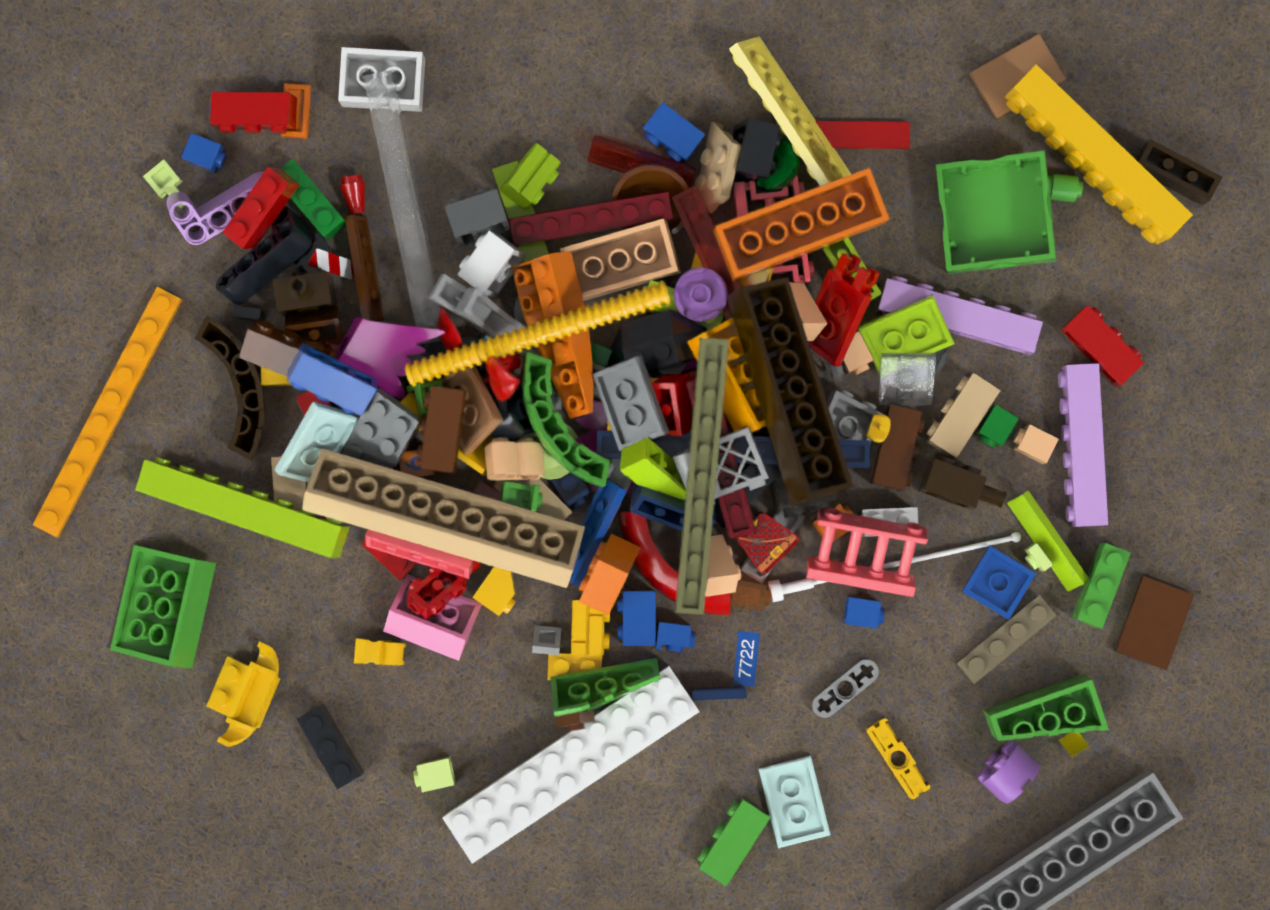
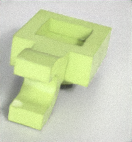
(163, 180)

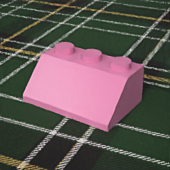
(442, 633)

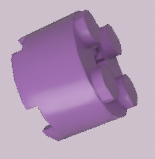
(1008, 771)

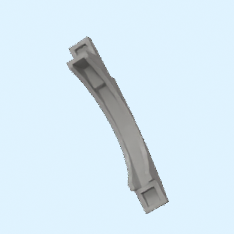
(481, 313)

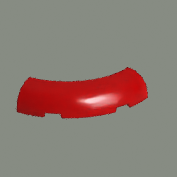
(656, 569)

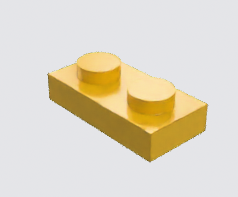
(571, 663)

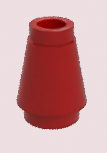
(354, 193)

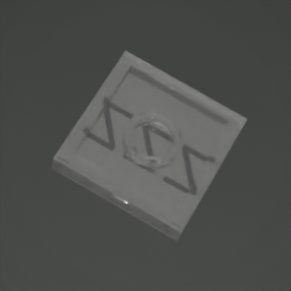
(906, 378)

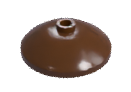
(652, 179)

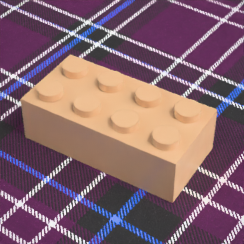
(624, 259)

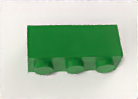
(314, 203)

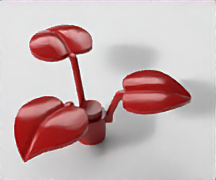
(501, 381)

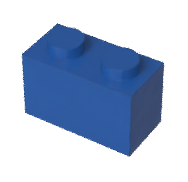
(673, 134)
(638, 618)

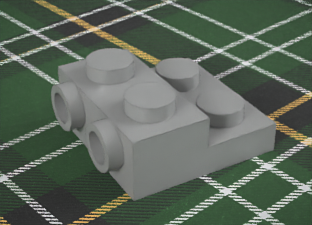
(850, 416)

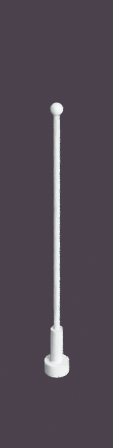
(778, 590)

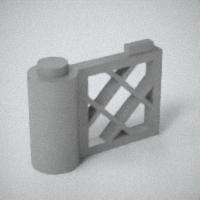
(682, 458)

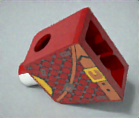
(768, 543)

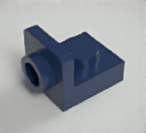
(572, 490)

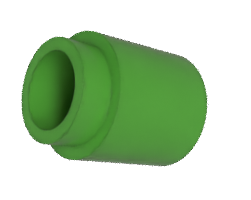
(1065, 187)

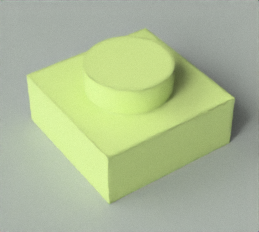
(1036, 558)

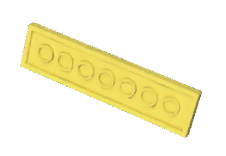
(789, 111)

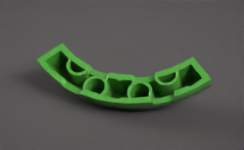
(550, 426)

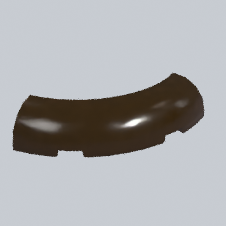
(245, 382)

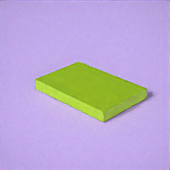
(909, 329)

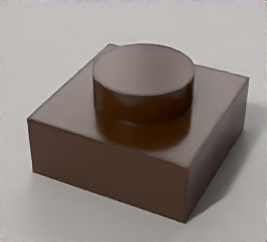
(575, 721)

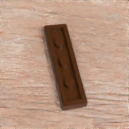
(364, 268)

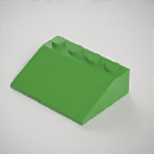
(163, 607)

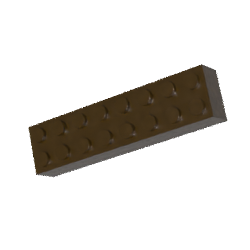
(789, 391)

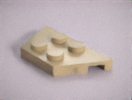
(718, 166)

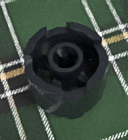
(514, 415)

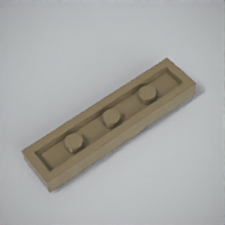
(1006, 639)

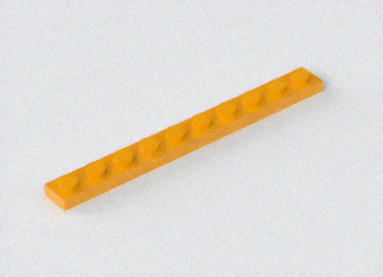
(107, 412)

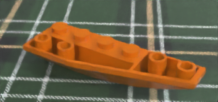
(548, 289)

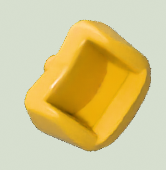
(878, 428)

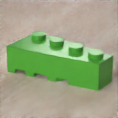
(1049, 711)

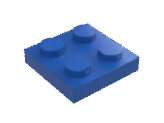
(998, 582)

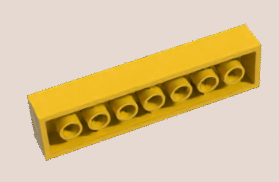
(1097, 156)

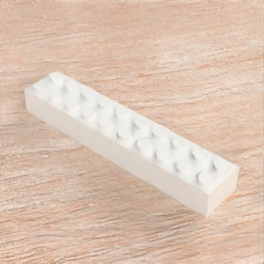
(569, 765)

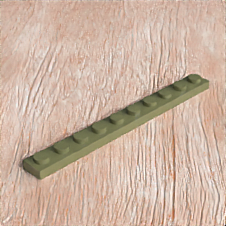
(701, 475)

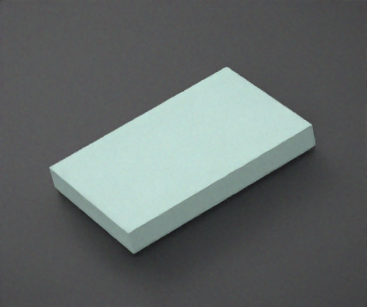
(320, 428)
(794, 801)

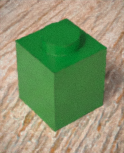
(996, 427)

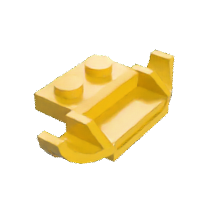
(245, 694)

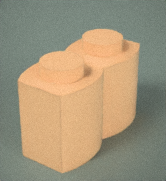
(514, 460)

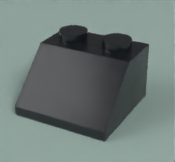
(758, 144)

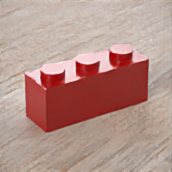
(253, 111)
(261, 208)
(1103, 345)

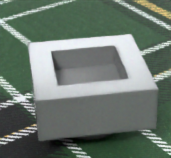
(546, 640)

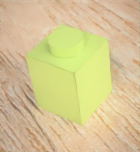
(434, 774)

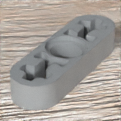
(834, 707)

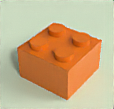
(607, 573)

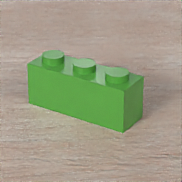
(1100, 590)
(732, 840)

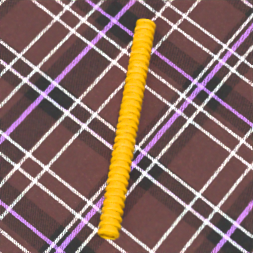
(538, 333)

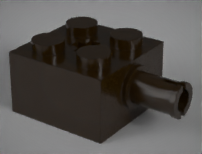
(304, 292)
(958, 485)

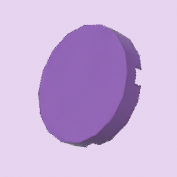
(701, 294)

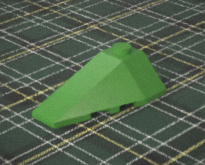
(599, 686)

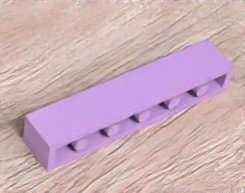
(966, 317)
(1084, 445)

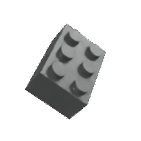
(476, 216)

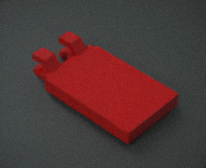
(842, 304)

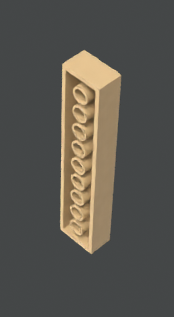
(443, 518)

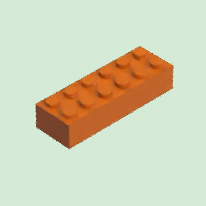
(801, 224)

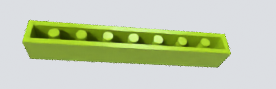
(242, 508)

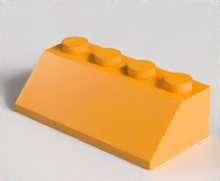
(740, 396)

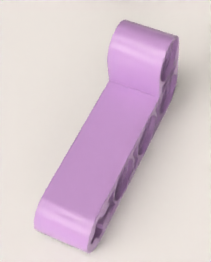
(202, 215)

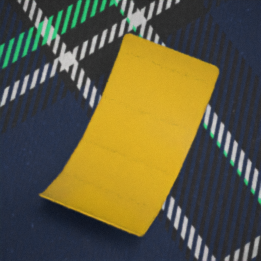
(1074, 743)

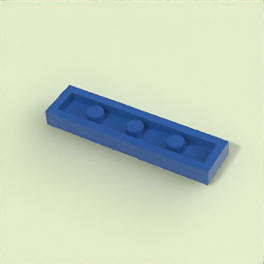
(596, 525)

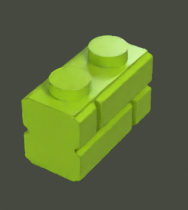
(530, 176)

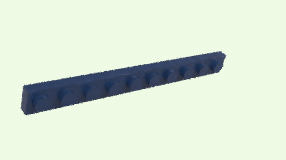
(854, 451)

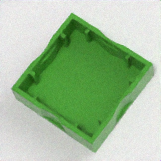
(996, 213)

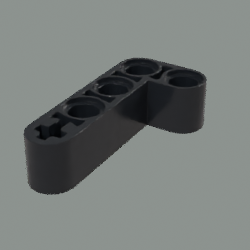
(267, 259)

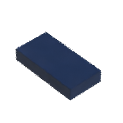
(719, 693)

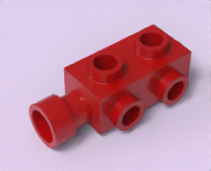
(432, 589)

